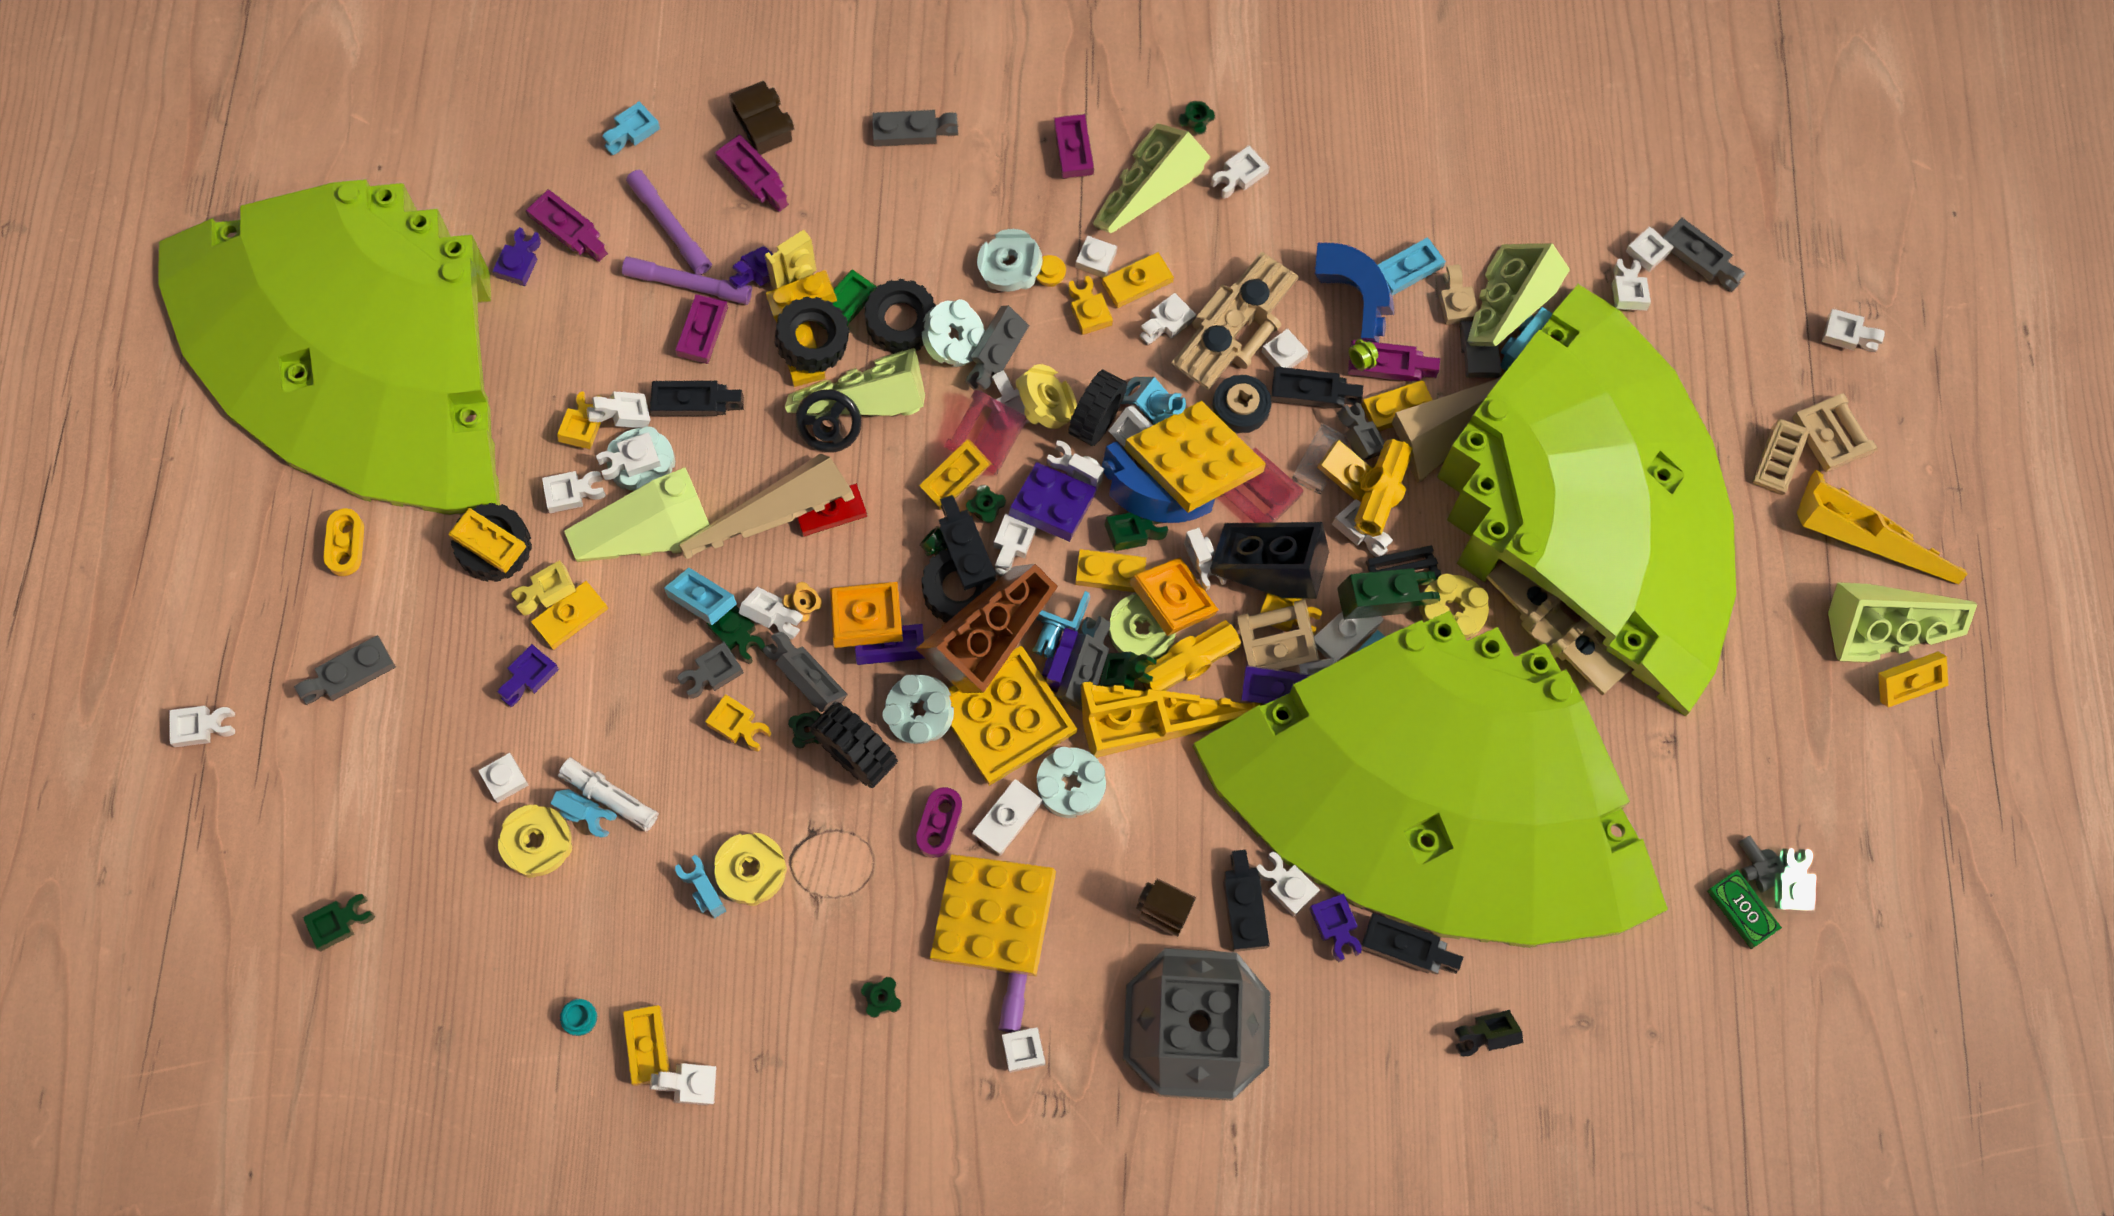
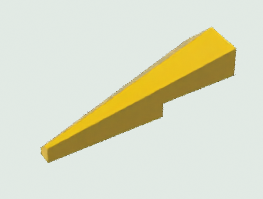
(1851, 521)
(1130, 719)

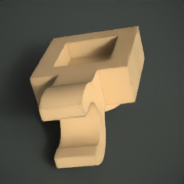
(1457, 302)

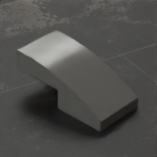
(1479, 360)

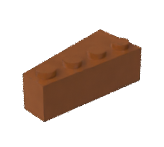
(987, 630)

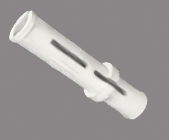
(614, 798)

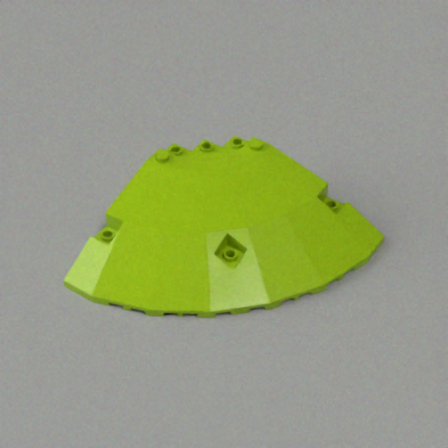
(376, 318)
(1570, 495)
(1453, 748)

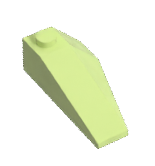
(1162, 165)
(1517, 286)
(885, 390)
(642, 522)
(1882, 619)

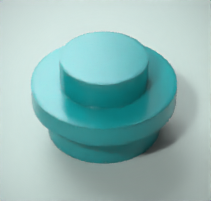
(578, 1017)

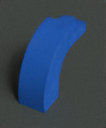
(1351, 266)
(1141, 493)

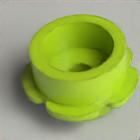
(1363, 355)

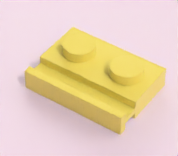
(791, 261)

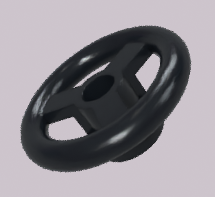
(824, 432)

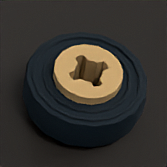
(1237, 414)

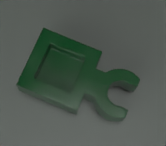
(1131, 531)
(736, 630)
(1124, 668)
(332, 922)

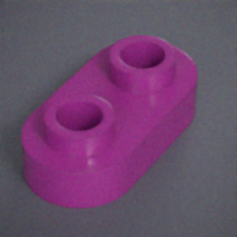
(939, 823)

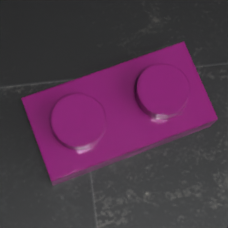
(1073, 146)
(701, 329)

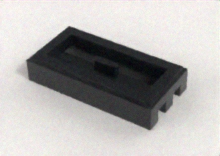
(1404, 556)

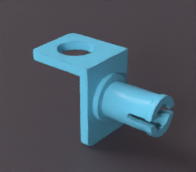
(1153, 399)
(1055, 626)

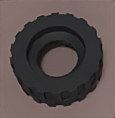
(888, 295)
(807, 358)
(1097, 407)
(510, 522)
(933, 592)

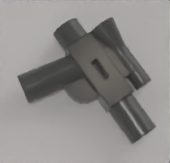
(1764, 865)

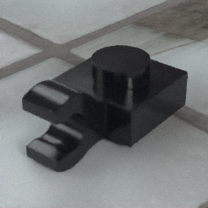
(1491, 1030)

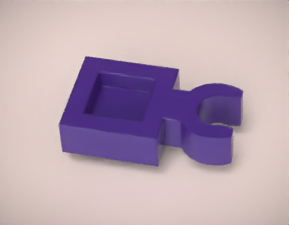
(517, 262)
(1056, 666)
(1335, 921)

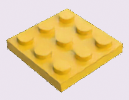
(1194, 456)
(1010, 720)
(993, 915)

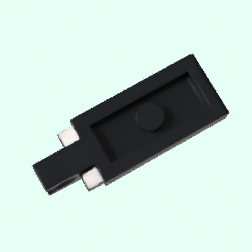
(1313, 388)
(693, 398)
(965, 545)
(1245, 905)
(1409, 946)

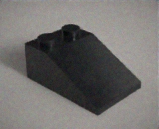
(1273, 557)

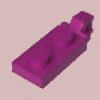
(753, 172)
(567, 225)
(1398, 363)

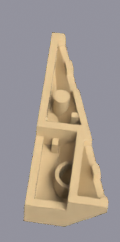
(790, 497)

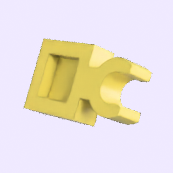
(547, 588)

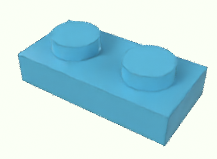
(1411, 265)
(1528, 328)
(700, 596)

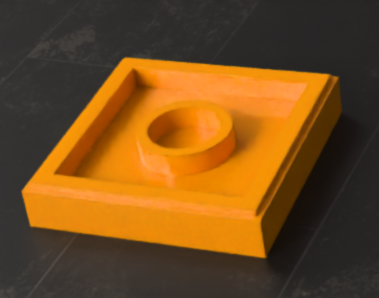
(1173, 596)
(866, 614)

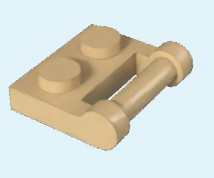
(1827, 437)
(1283, 648)

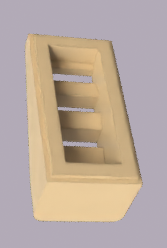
(1789, 437)

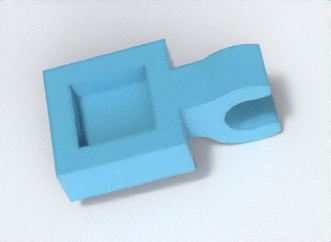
(632, 125)
(577, 808)
(706, 895)

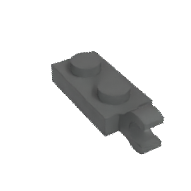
(912, 127)
(1703, 254)
(996, 347)
(1085, 661)
(347, 671)
(805, 672)

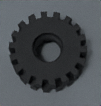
(853, 744)

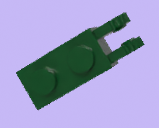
(1384, 593)

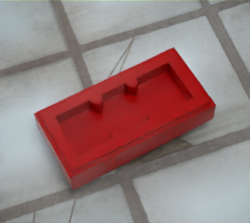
(835, 514)

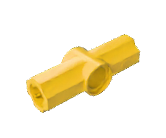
(1383, 487)
(1192, 656)

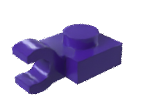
(750, 268)
(529, 671)

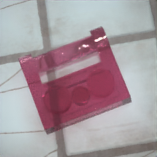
(997, 433)
(1272, 488)

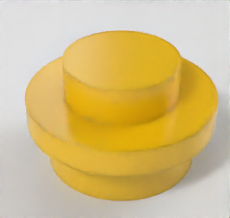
(1052, 271)

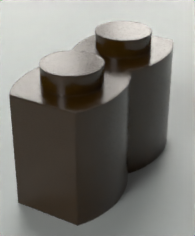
(761, 117)
(1165, 906)

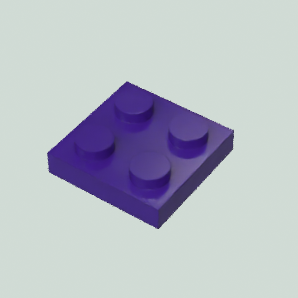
(1052, 501)

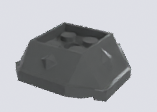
(1189, 1062)

